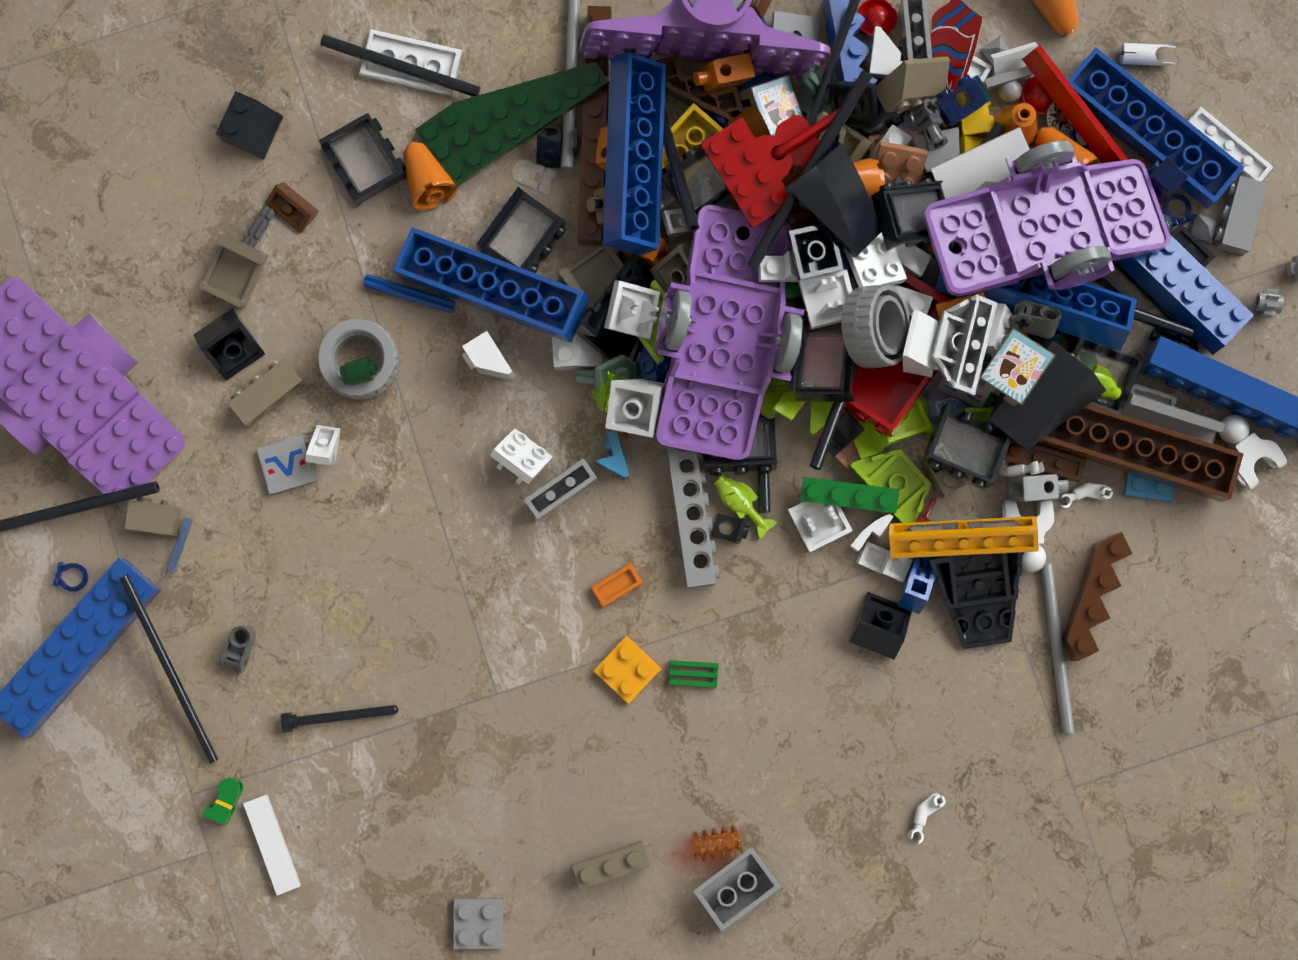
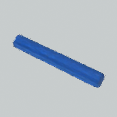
(409, 293)

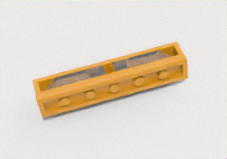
(963, 537)

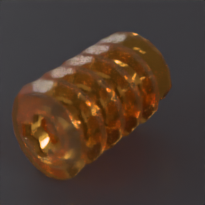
(716, 843)

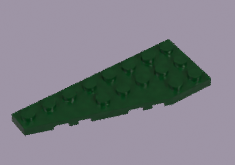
(490, 125)

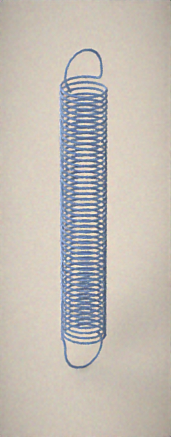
(178, 545)

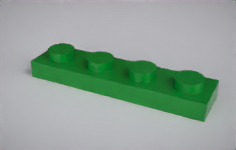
(849, 494)

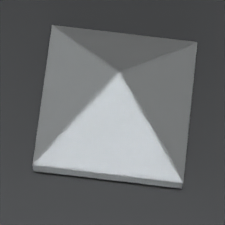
(995, 46)
(1204, 228)

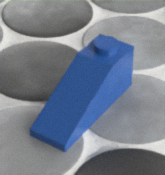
(917, 585)

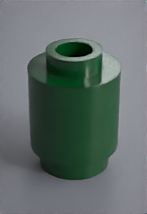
(358, 371)

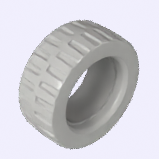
(875, 326)
(339, 337)

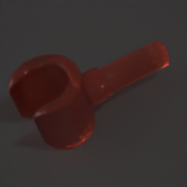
(923, 518)

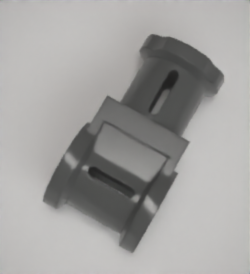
(928, 124)

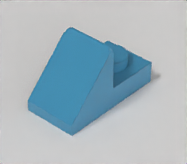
(615, 463)

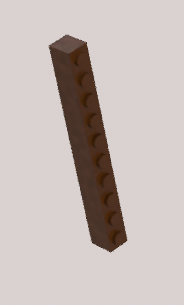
(594, 117)

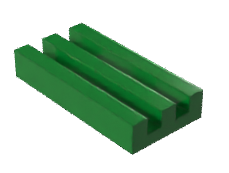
(714, 675)

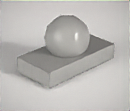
(1008, 83)

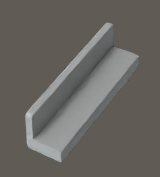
(1172, 418)

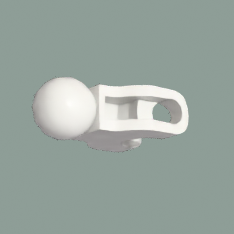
(1237, 435)
(1033, 561)

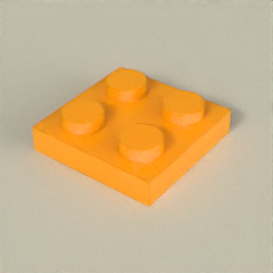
(627, 669)

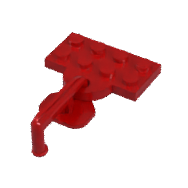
(756, 166)

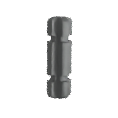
(258, 226)

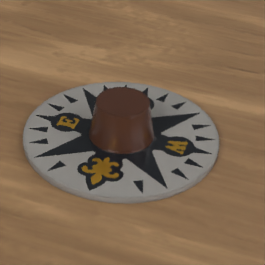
(1057, 119)

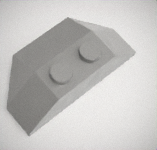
(963, 342)

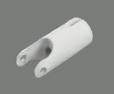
(1142, 54)

